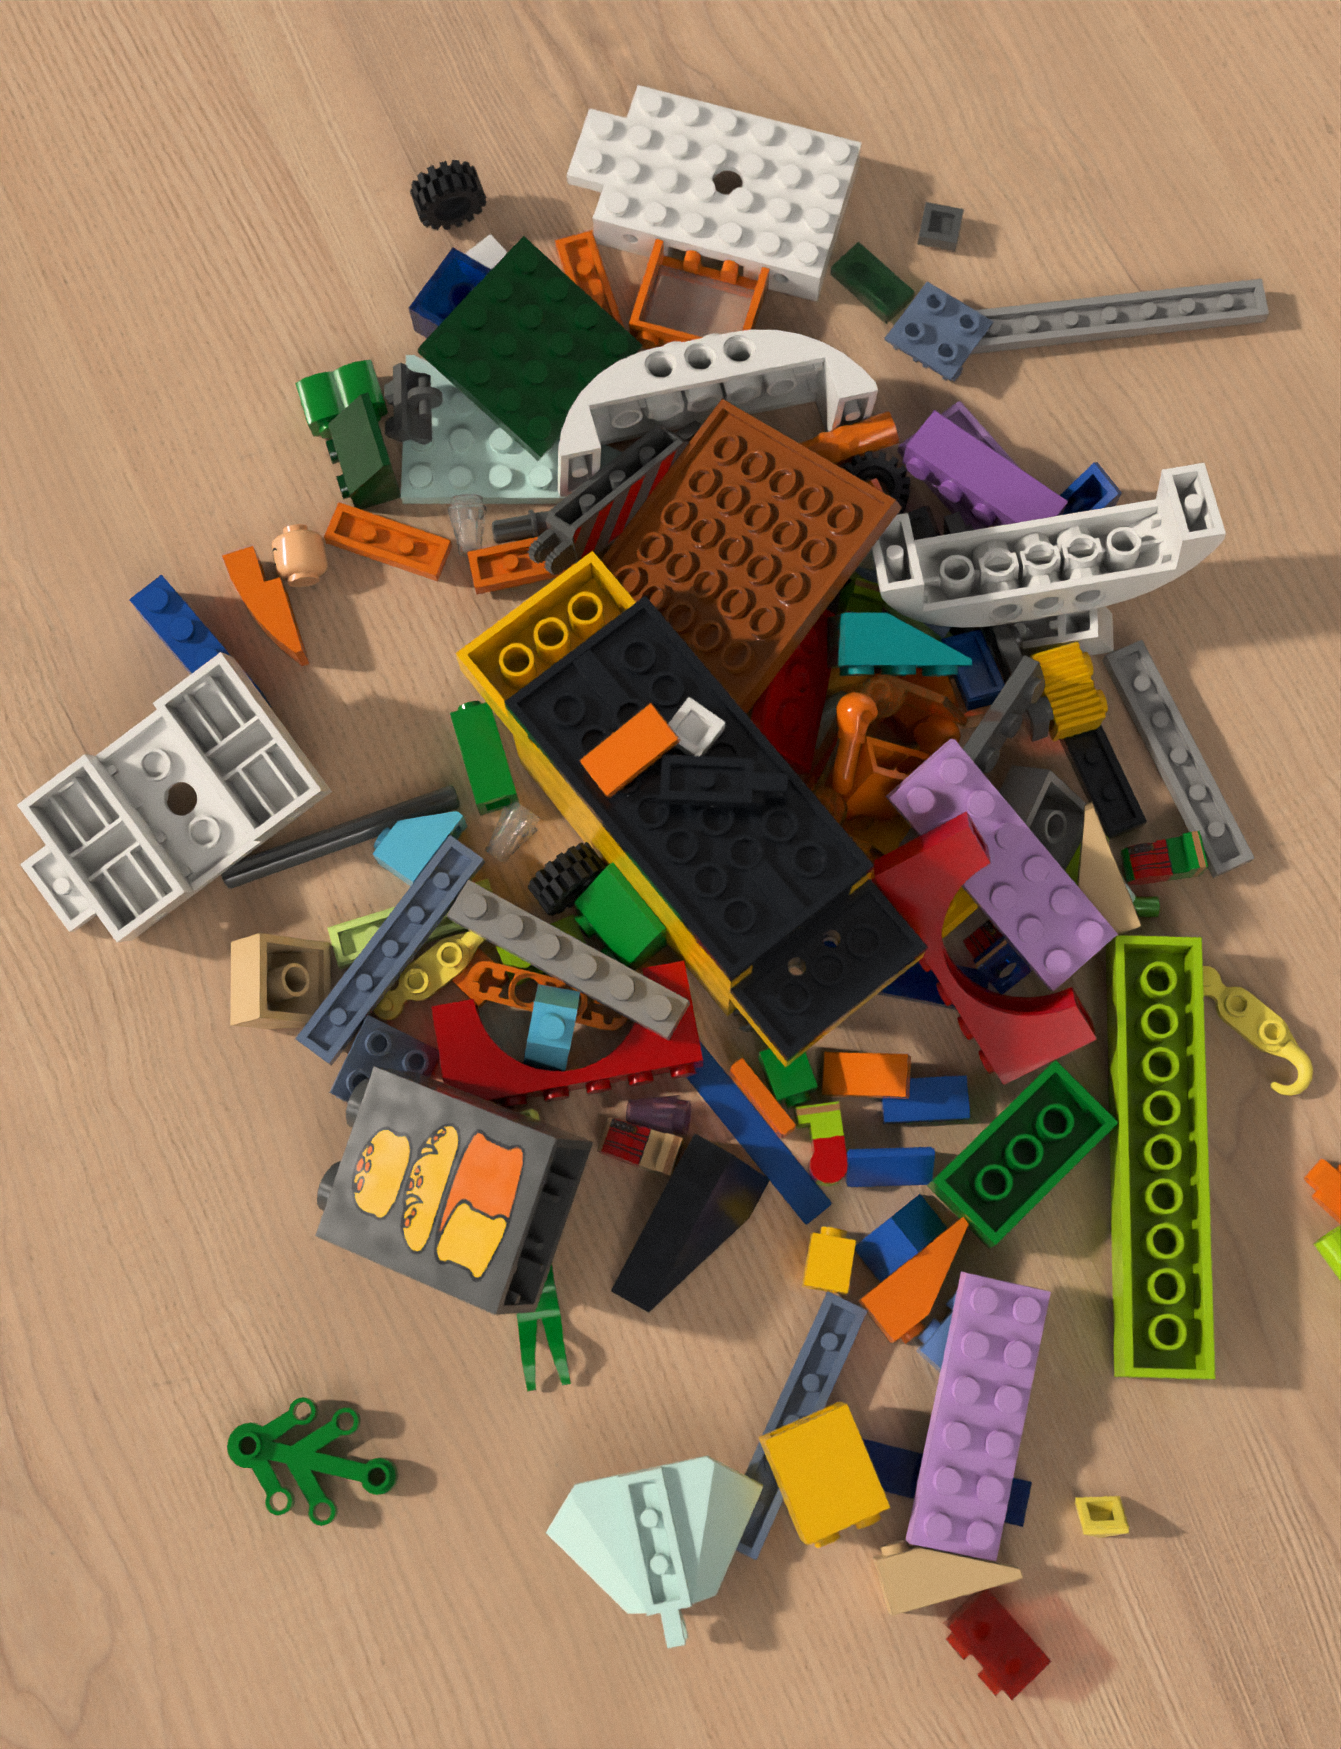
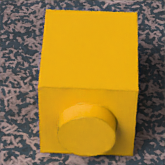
(829, 1261)

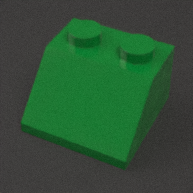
(620, 919)

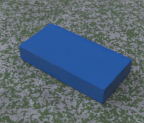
(981, 681)
(930, 1101)

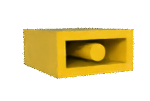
(825, 1474)

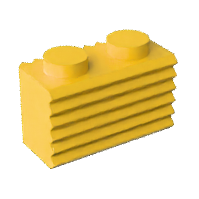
(1071, 691)

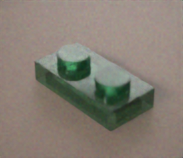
(872, 282)

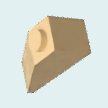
(1101, 877)
(926, 1576)

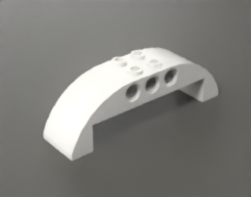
(690, 378)
(1053, 561)

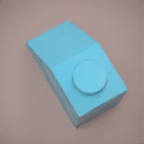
(414, 842)
(551, 1028)

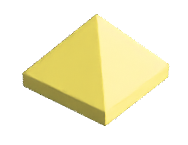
(1102, 1516)

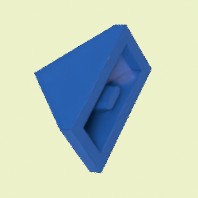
(1091, 491)
(900, 1238)

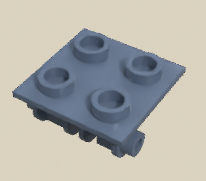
(938, 331)
(382, 1047)

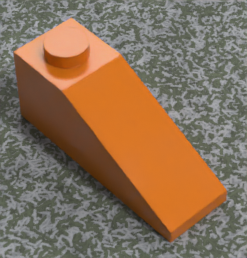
(911, 1290)

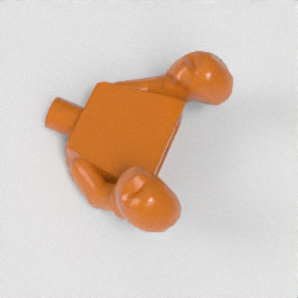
(872, 768)

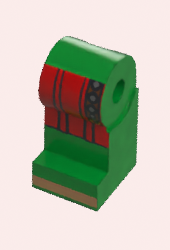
(1165, 859)

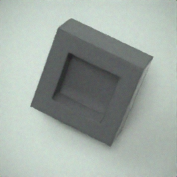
(940, 226)

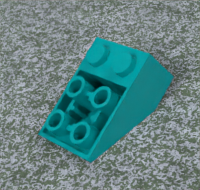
(882, 641)

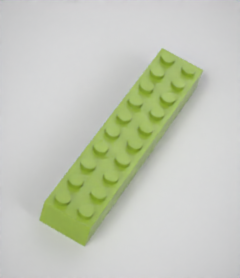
(1159, 1159)

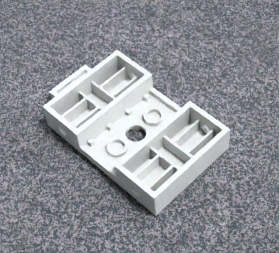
(660, 185)
(107, 815)

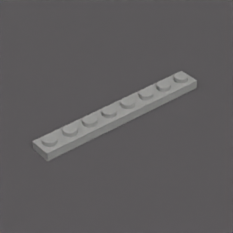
(1124, 315)

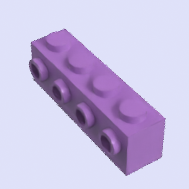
(977, 475)

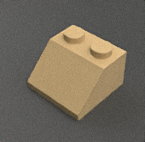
(278, 980)

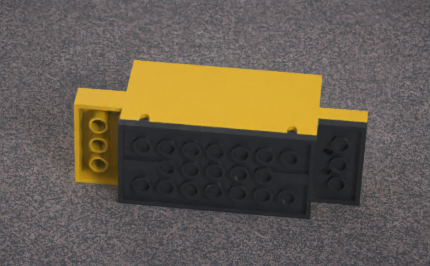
(730, 884)

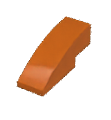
(266, 602)

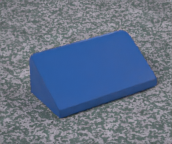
(890, 1166)

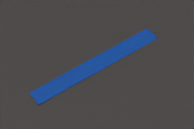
(758, 1139)

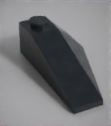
(695, 1214)

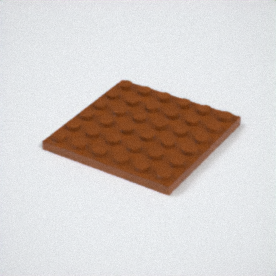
(747, 546)

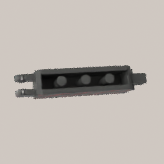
(608, 500)

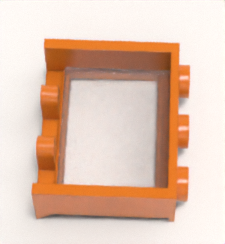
(692, 300)

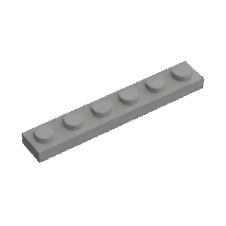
(1177, 757)
(568, 960)

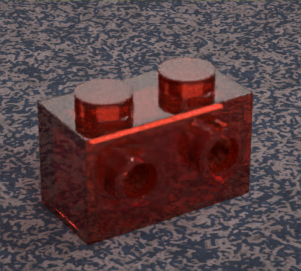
(996, 1642)

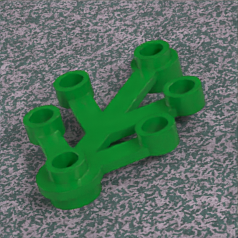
(303, 1458)

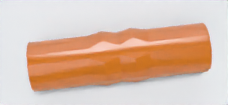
(854, 439)

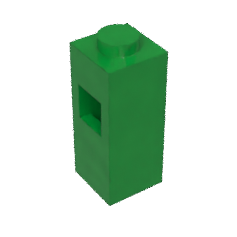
(484, 757)

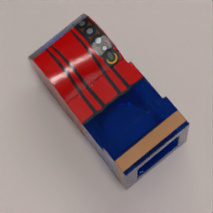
(993, 954)

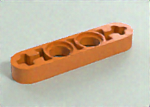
(494, 991)

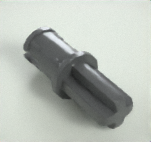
(519, 527)

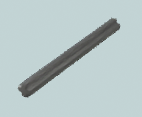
(338, 837)

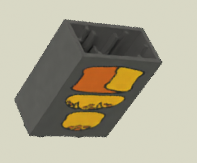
(451, 1190)

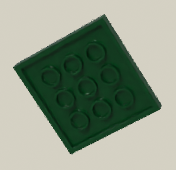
(527, 346)

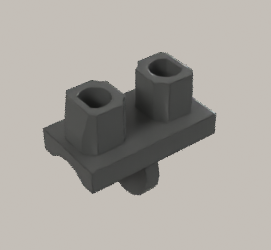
(412, 403)

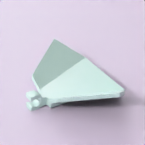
(658, 1535)

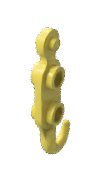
(430, 973)
(1259, 1027)

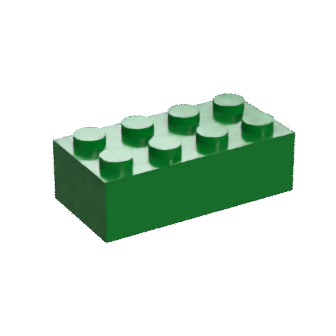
(1022, 1154)

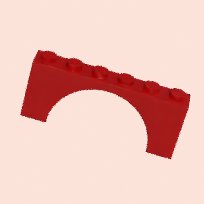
(1011, 1030)
(481, 1068)

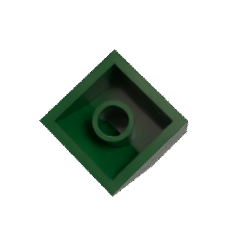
(362, 456)

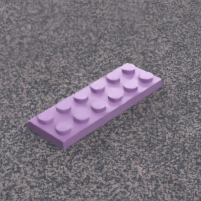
(1024, 884)
(978, 1417)

